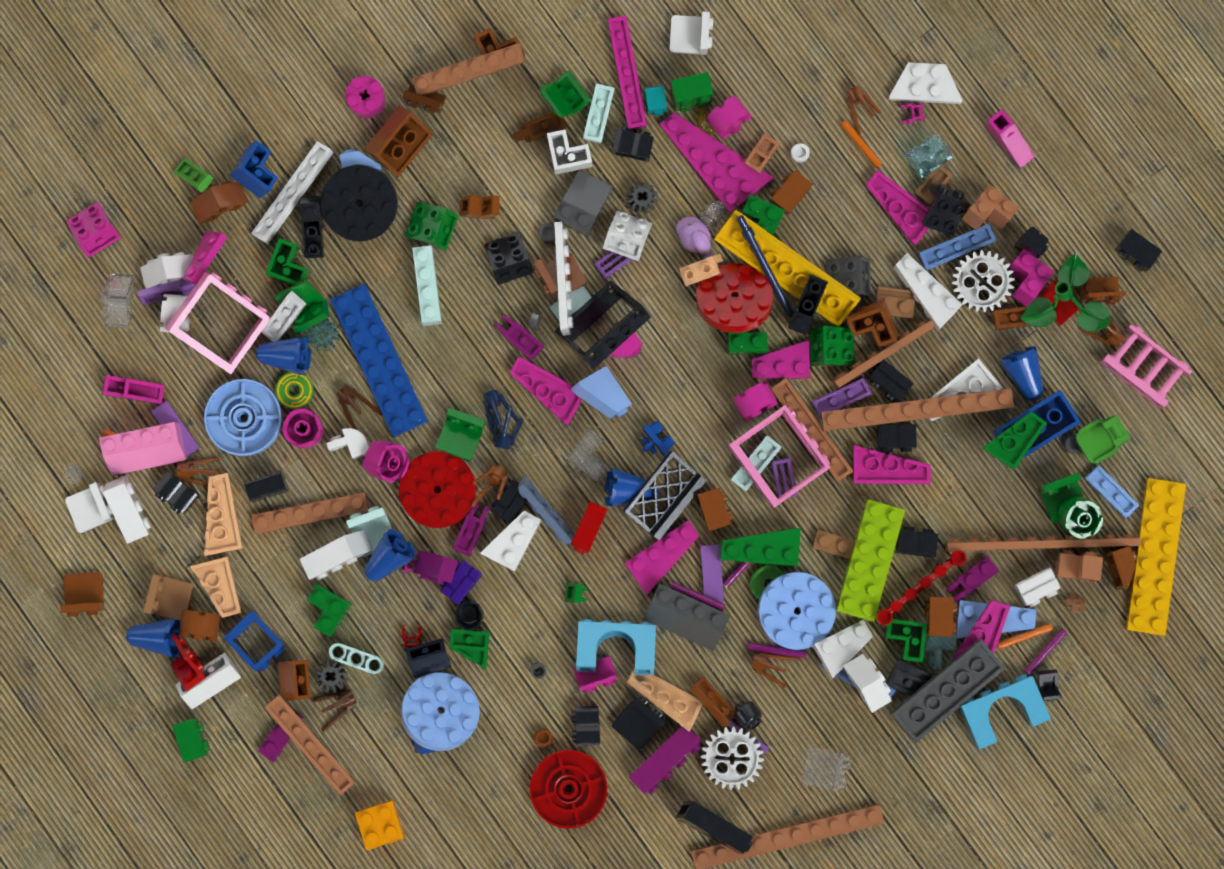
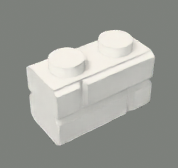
(1036, 587)

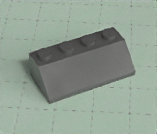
(686, 617)

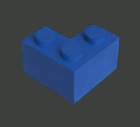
(251, 172)

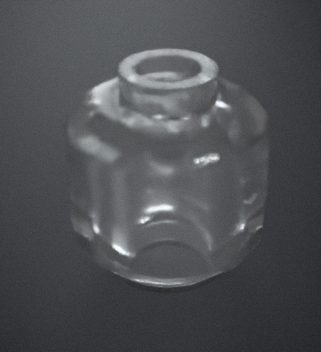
(713, 214)

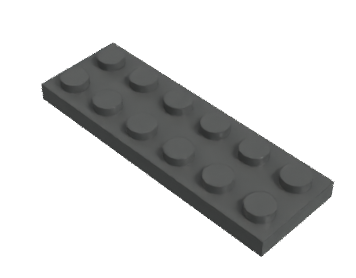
(948, 690)

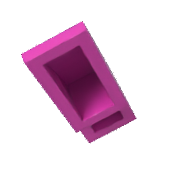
(133, 389)

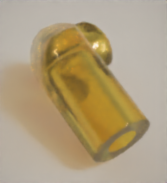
(703, 123)

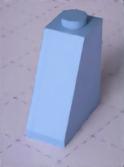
(603, 393)

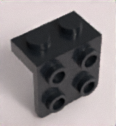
(946, 209)
(508, 258)
(638, 722)

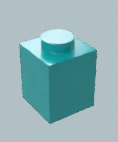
(655, 101)

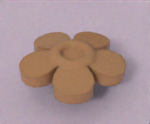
(1076, 604)

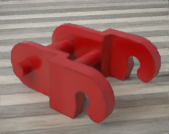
(410, 637)

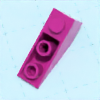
(1009, 138)

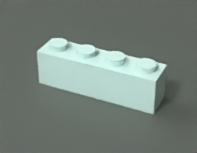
(427, 285)

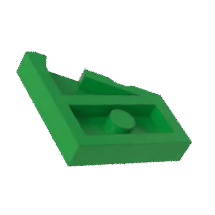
(471, 644)

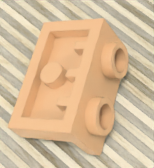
(701, 270)

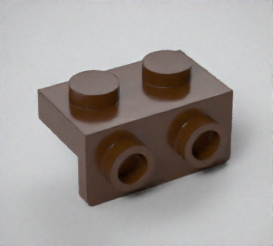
(430, 103)

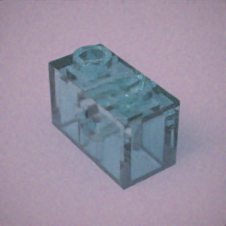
(928, 155)

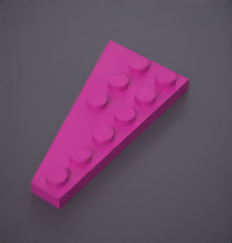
(715, 163)

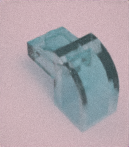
(936, 644)

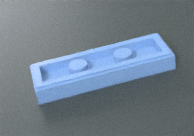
(1111, 491)

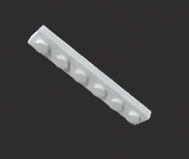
(292, 192)
(564, 285)

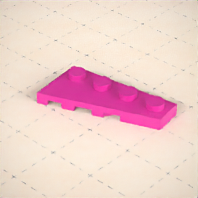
(900, 206)
(548, 389)
(883, 468)
(658, 558)
(987, 627)

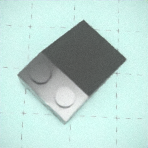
(583, 203)

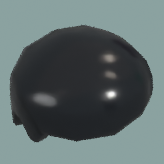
(469, 615)

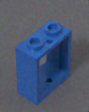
(244, 625)

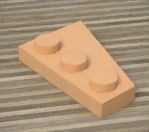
(219, 584)

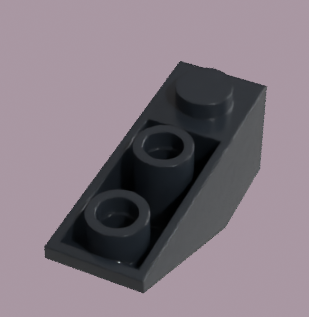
(312, 226)
(807, 305)

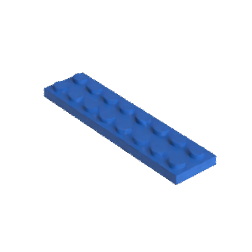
(379, 360)

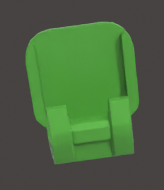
(1101, 438)

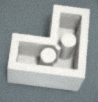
(566, 158)
(165, 269)
(868, 682)

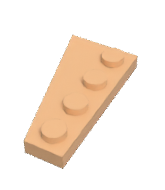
(222, 525)
(670, 699)

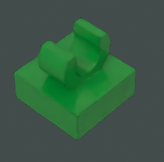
(574, 593)

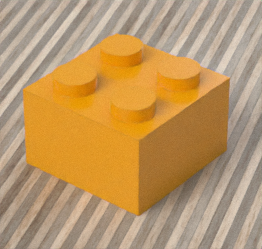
(380, 824)

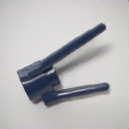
(492, 401)
(503, 440)

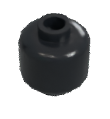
(747, 715)

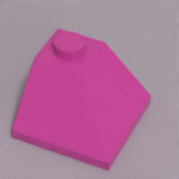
(629, 348)

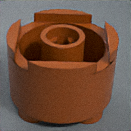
(199, 625)

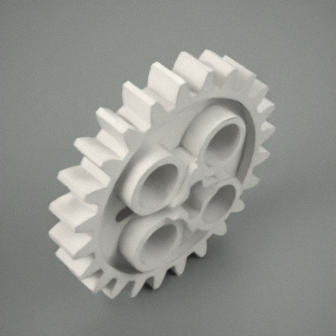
(971, 294)
(732, 739)

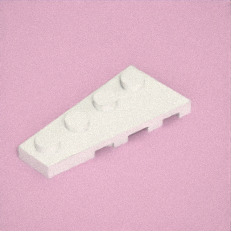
(934, 298)

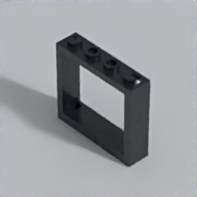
(592, 311)

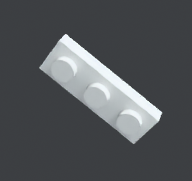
(283, 317)

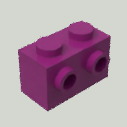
(435, 567)

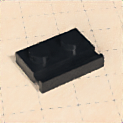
(907, 677)

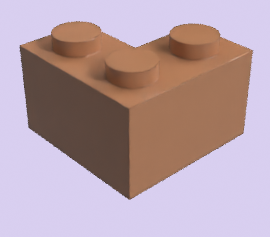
(990, 206)
(1083, 567)

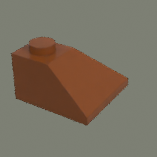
(1121, 566)

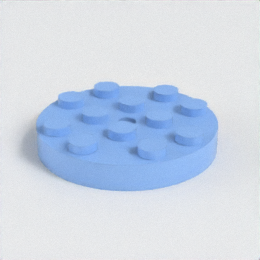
(224, 415)
(778, 605)
(434, 729)

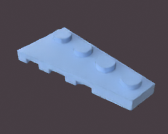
(1016, 620)

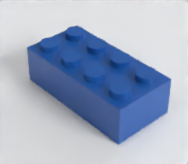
(1053, 410)

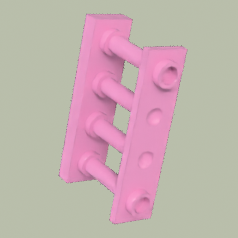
(1142, 385)

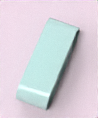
(347, 655)

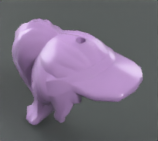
(694, 236)

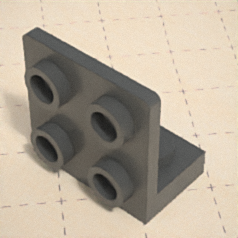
(851, 273)

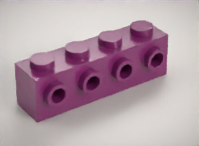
(665, 760)

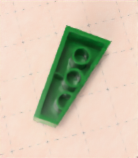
(768, 548)

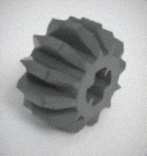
(642, 191)
(331, 683)

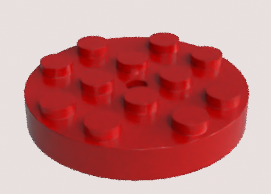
(737, 314)
(441, 508)
(568, 808)

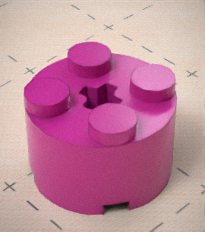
(359, 88)
(729, 117)
(755, 401)
(312, 435)
(386, 460)

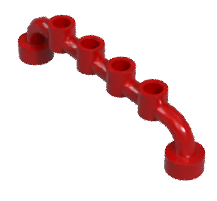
(885, 616)

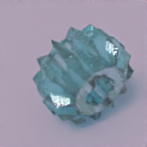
(326, 340)

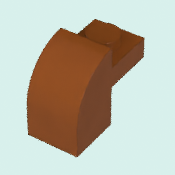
(479, 207)

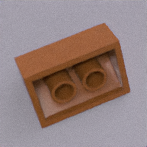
(398, 141)

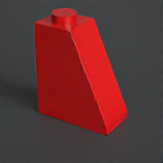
(588, 528)

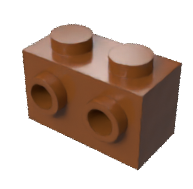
(791, 192)
(714, 509)
(294, 680)

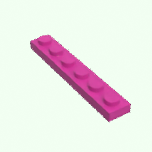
(627, 72)

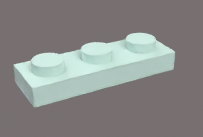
(598, 113)
(760, 459)

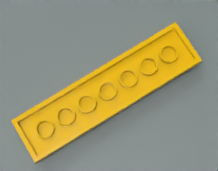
(788, 267)
(1156, 557)

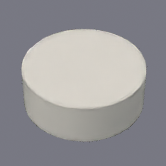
(799, 153)

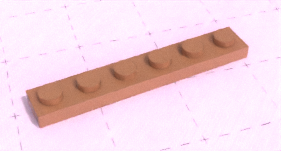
(468, 70)
(875, 358)
(788, 396)
(310, 513)
(309, 744)

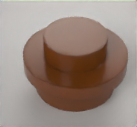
(543, 737)

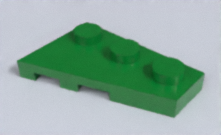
(1016, 441)

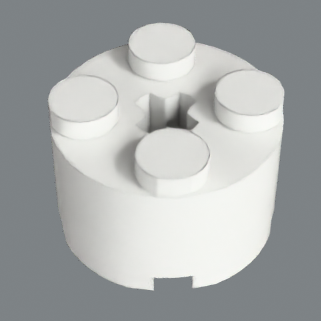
(169, 309)

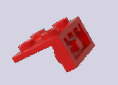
(187, 667)

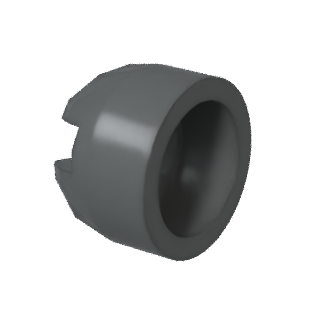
(540, 673)

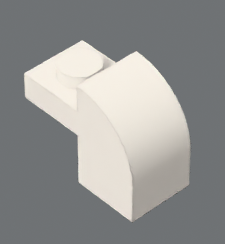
(353, 439)

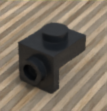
(1049, 685)

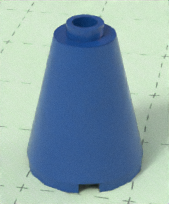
(286, 354)
(1025, 371)
(622, 488)
(389, 556)
(155, 637)

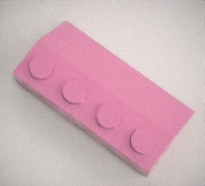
(143, 448)

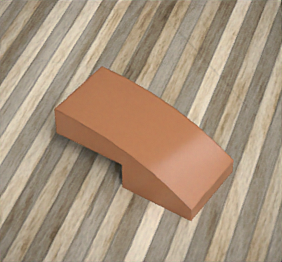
(762, 153)

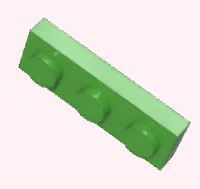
(193, 175)

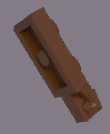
(539, 128)

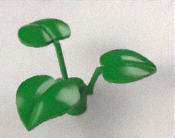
(1072, 273)

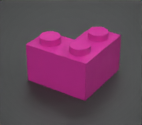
(1032, 275)

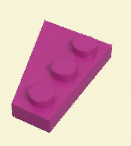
(204, 255)
(785, 363)

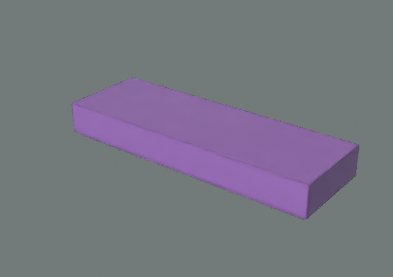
(156, 293)
(842, 397)
(166, 414)
(712, 572)

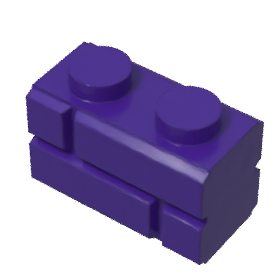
(463, 581)

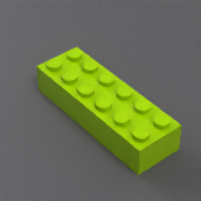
(870, 560)

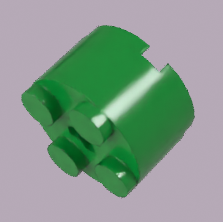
(1070, 519)

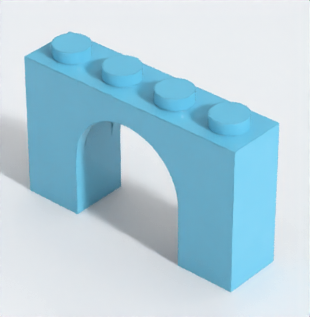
(640, 636)
(1022, 690)

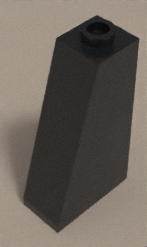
(714, 827)

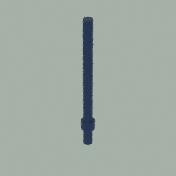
(749, 234)

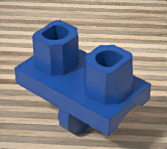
(663, 445)

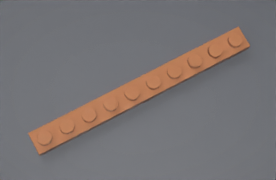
(917, 410)
(1049, 543)
(792, 836)

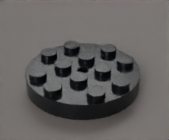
(364, 184)

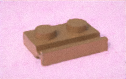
(899, 301)

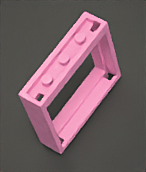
(190, 301)
(800, 430)

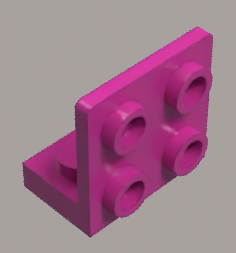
(92, 229)
(603, 675)

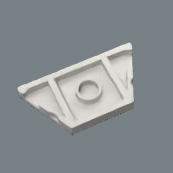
(926, 84)

